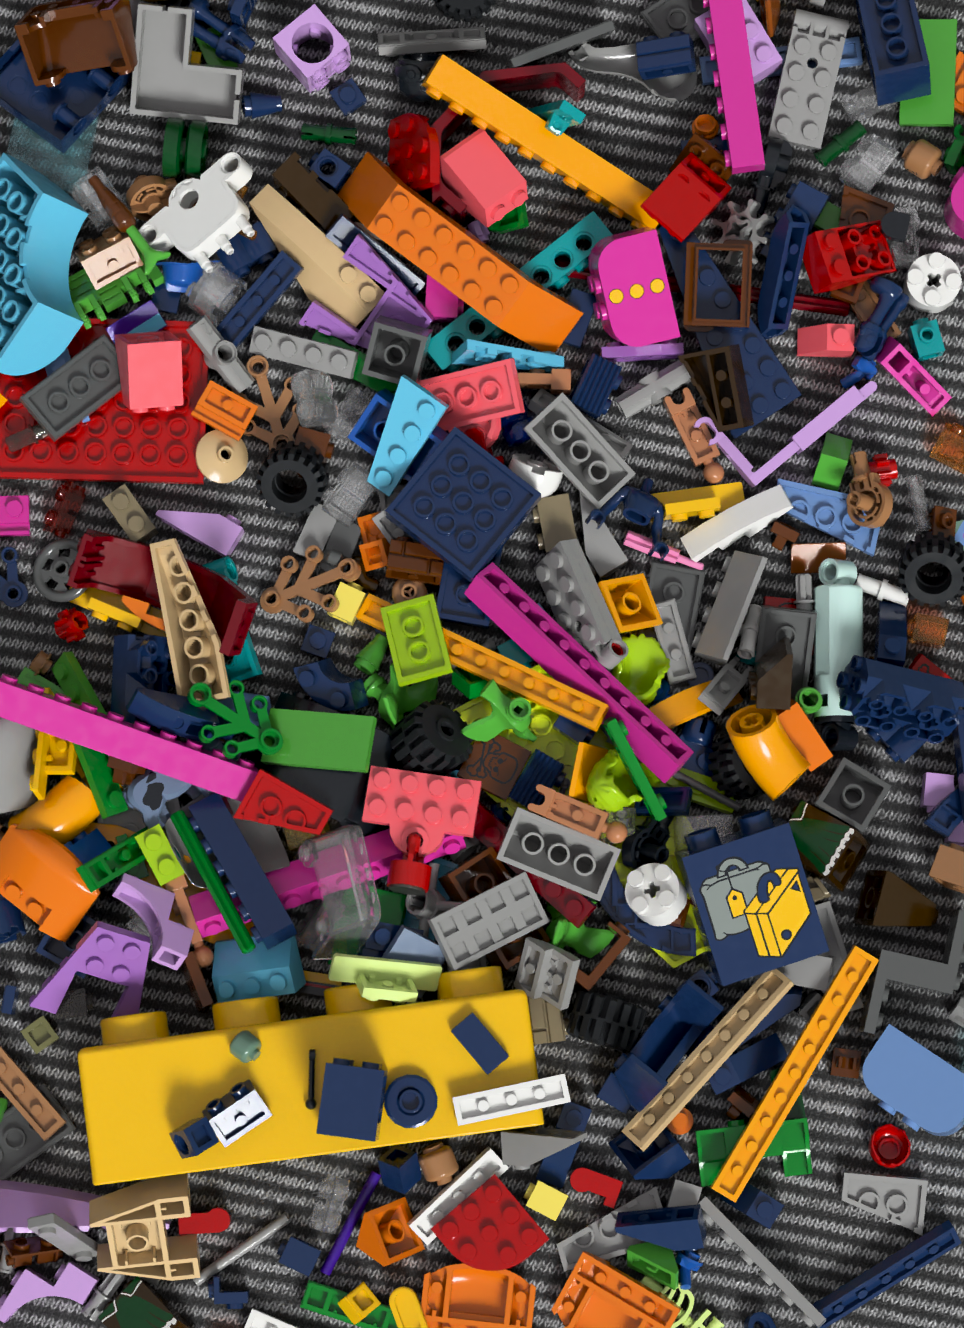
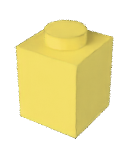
(350, 602)
(545, 1199)

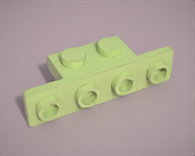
(385, 977)

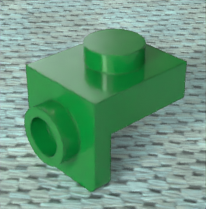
(511, 221)

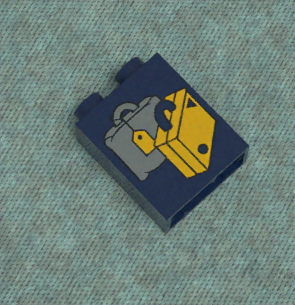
(750, 897)

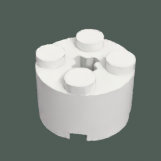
(930, 268)
(658, 880)

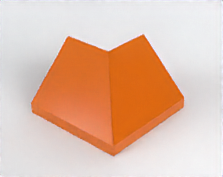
(386, 1234)

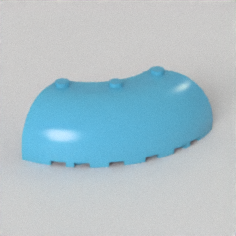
(35, 254)

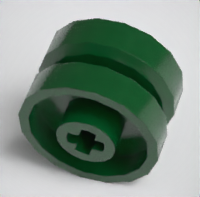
(182, 148)

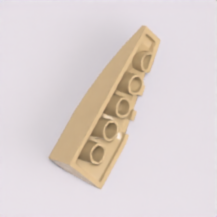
(325, 272)
(187, 624)

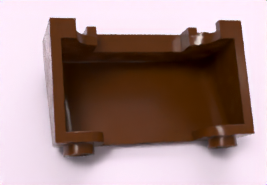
(77, 37)

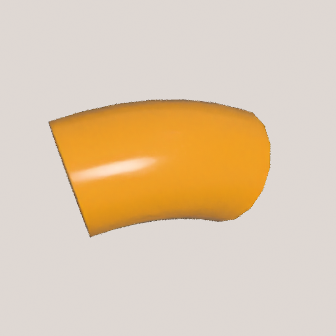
(766, 749)
(63, 813)

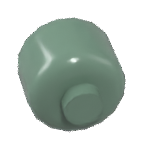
(245, 1046)

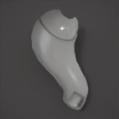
(623, 62)

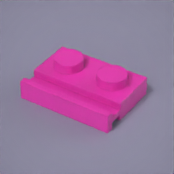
(15, 516)

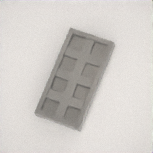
(488, 921)

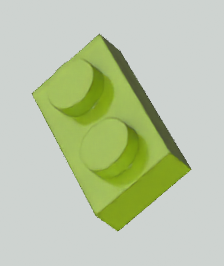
(159, 854)

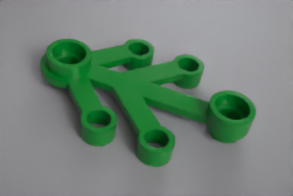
(238, 721)

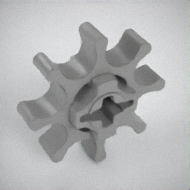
(744, 227)

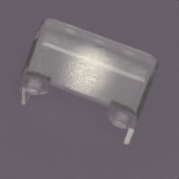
(345, 890)

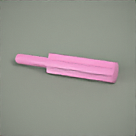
(644, 545)

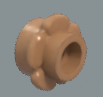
(41, 663)

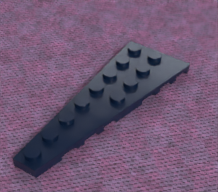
(766, 378)

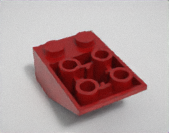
(686, 197)
(846, 256)

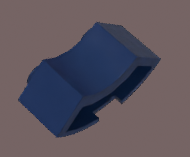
(330, 687)

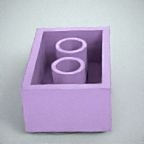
(763, 54)

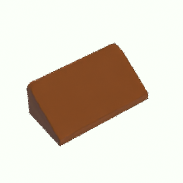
(770, 15)
(809, 556)

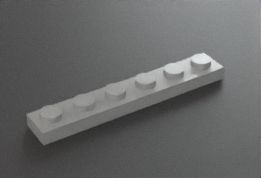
(769, 1272)

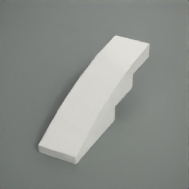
(735, 522)

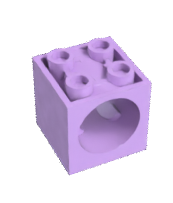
(312, 25)

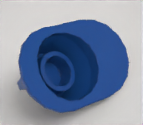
(180, 275)

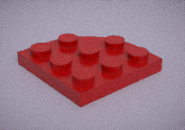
(414, 151)
(490, 1229)

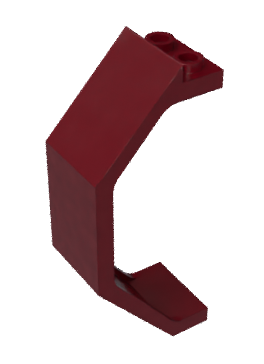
(506, 81)
(128, 570)

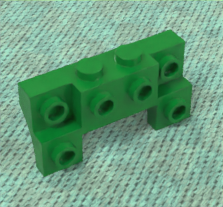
(789, 1142)

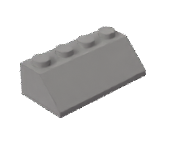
(730, 607)

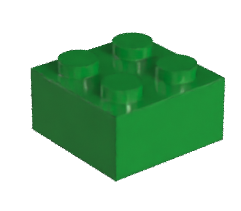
(468, 683)

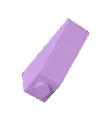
(208, 529)

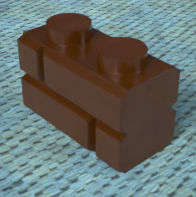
(413, 562)

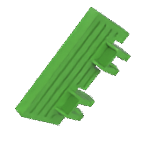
(112, 295)

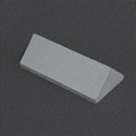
(579, 451)
(558, 853)

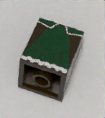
(826, 845)
(141, 1307)

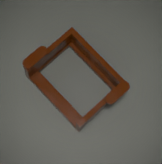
(690, 321)

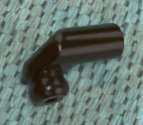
(367, 582)

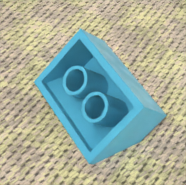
(257, 972)

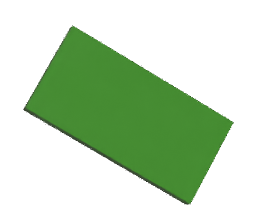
(937, 108)
(322, 740)

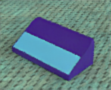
(143, 319)

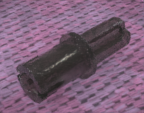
(25, 437)

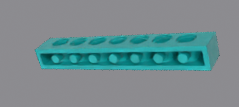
(588, 228)

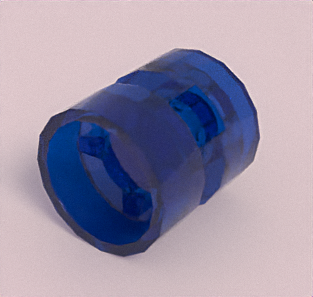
(513, 428)

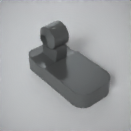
(340, 546)

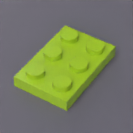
(416, 640)

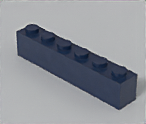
(242, 870)

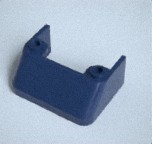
(664, 1043)

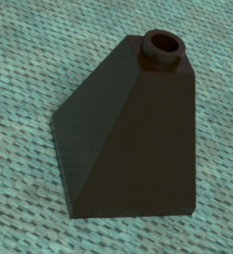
(892, 902)

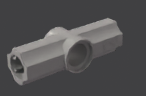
(211, 341)
(652, 389)

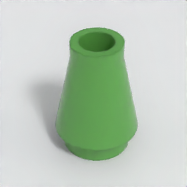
(371, 656)
(811, 698)

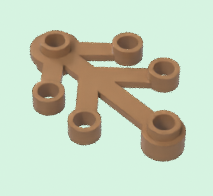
(271, 412)
(305, 585)

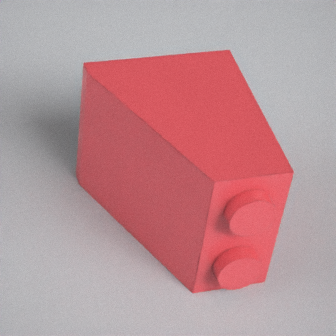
(483, 178)
(150, 370)

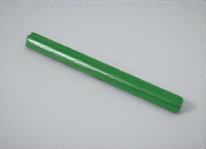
(213, 882)

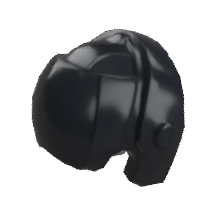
(411, 72)

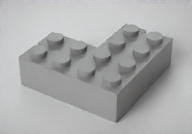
(166, 79)

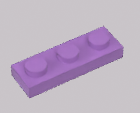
(666, 350)

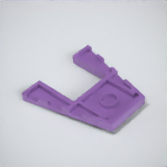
(396, 302)
(106, 954)

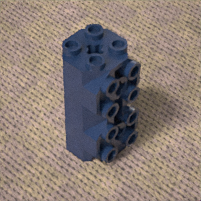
(141, 664)
(892, 695)

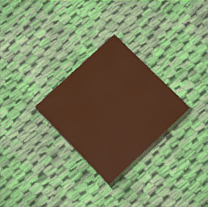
(196, 982)

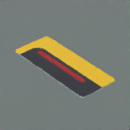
(317, 983)

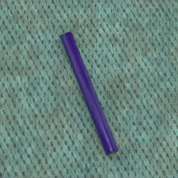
(350, 1223)

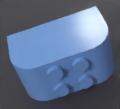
(915, 1084)

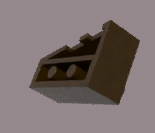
(309, 194)
(722, 385)

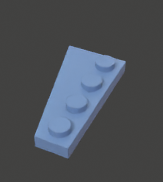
(828, 513)

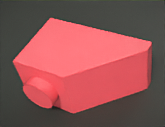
(826, 340)

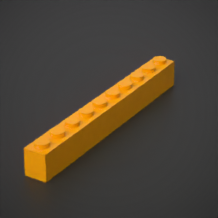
(528, 133)

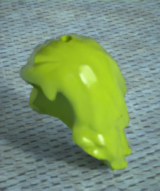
(642, 667)
(610, 784)

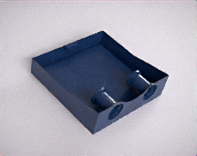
(57, 111)
(463, 504)

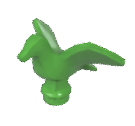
(397, 700)
(508, 712)
(583, 940)

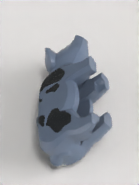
(152, 790)

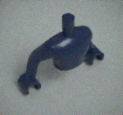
(638, 508)

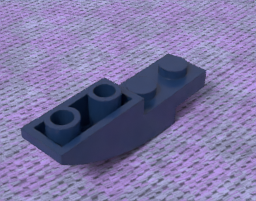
(173, 713)

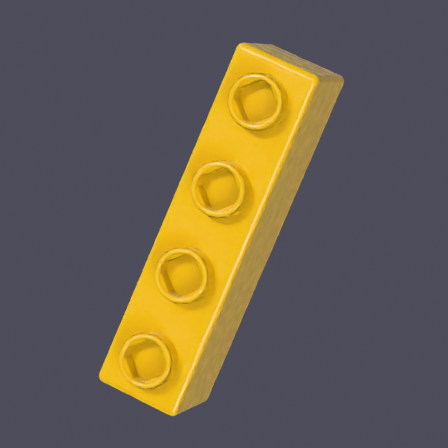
(153, 1082)

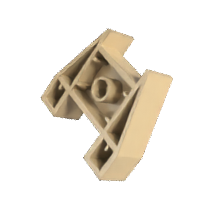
(138, 1230)

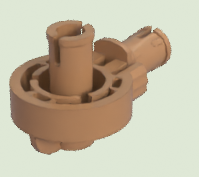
(151, 200)
(867, 495)

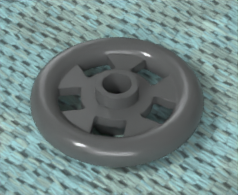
(42, 576)

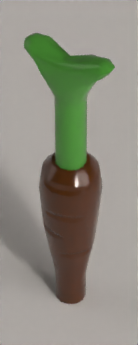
(125, 222)

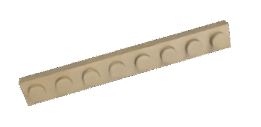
(708, 1057)

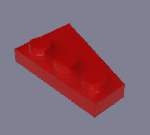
(282, 805)

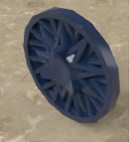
(410, 1101)

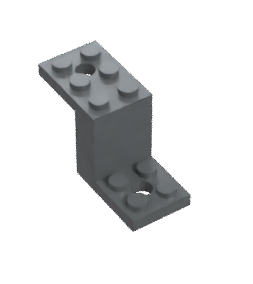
(914, 973)

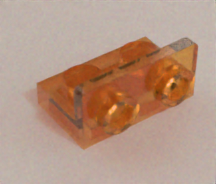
(950, 447)

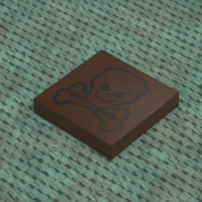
(496, 765)

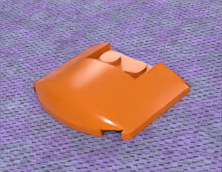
(43, 881)
(477, 1298)
(608, 1298)

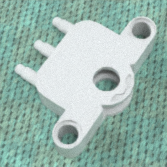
(214, 218)

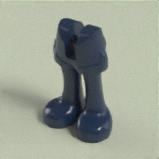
(230, 34)
(873, 331)

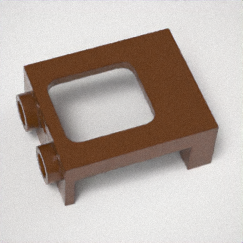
(585, 981)

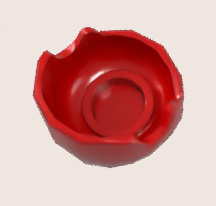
(889, 1146)

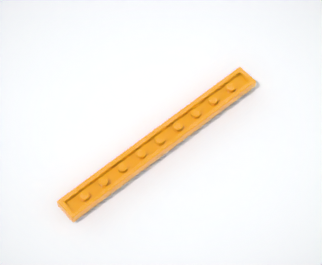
(506, 673)
(794, 1073)

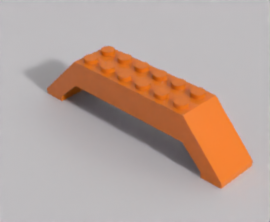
(457, 257)

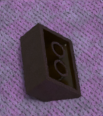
(772, 677)

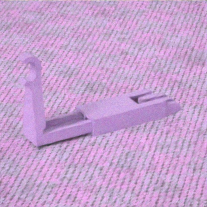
(797, 442)

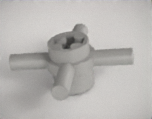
(430, 904)

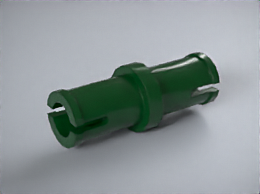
(329, 133)
(840, 143)

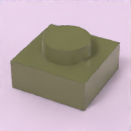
(40, 1034)

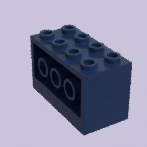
(894, 49)
(352, 1100)

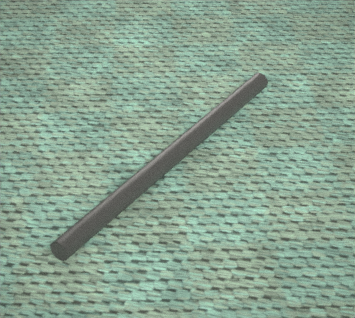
(702, 788)

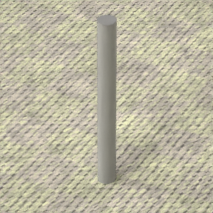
(242, 1249)

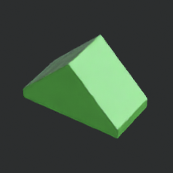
(832, 462)
(654, 1262)

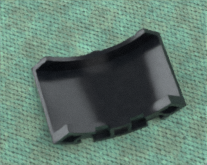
(335, 788)

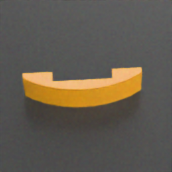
(685, 706)

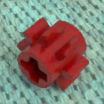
(884, 467)
(71, 625)

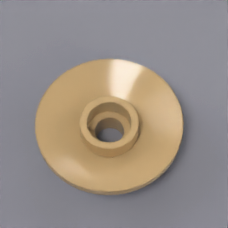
(212, 464)

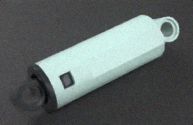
(835, 642)

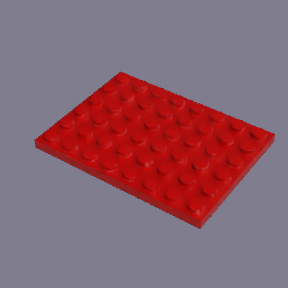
(116, 441)

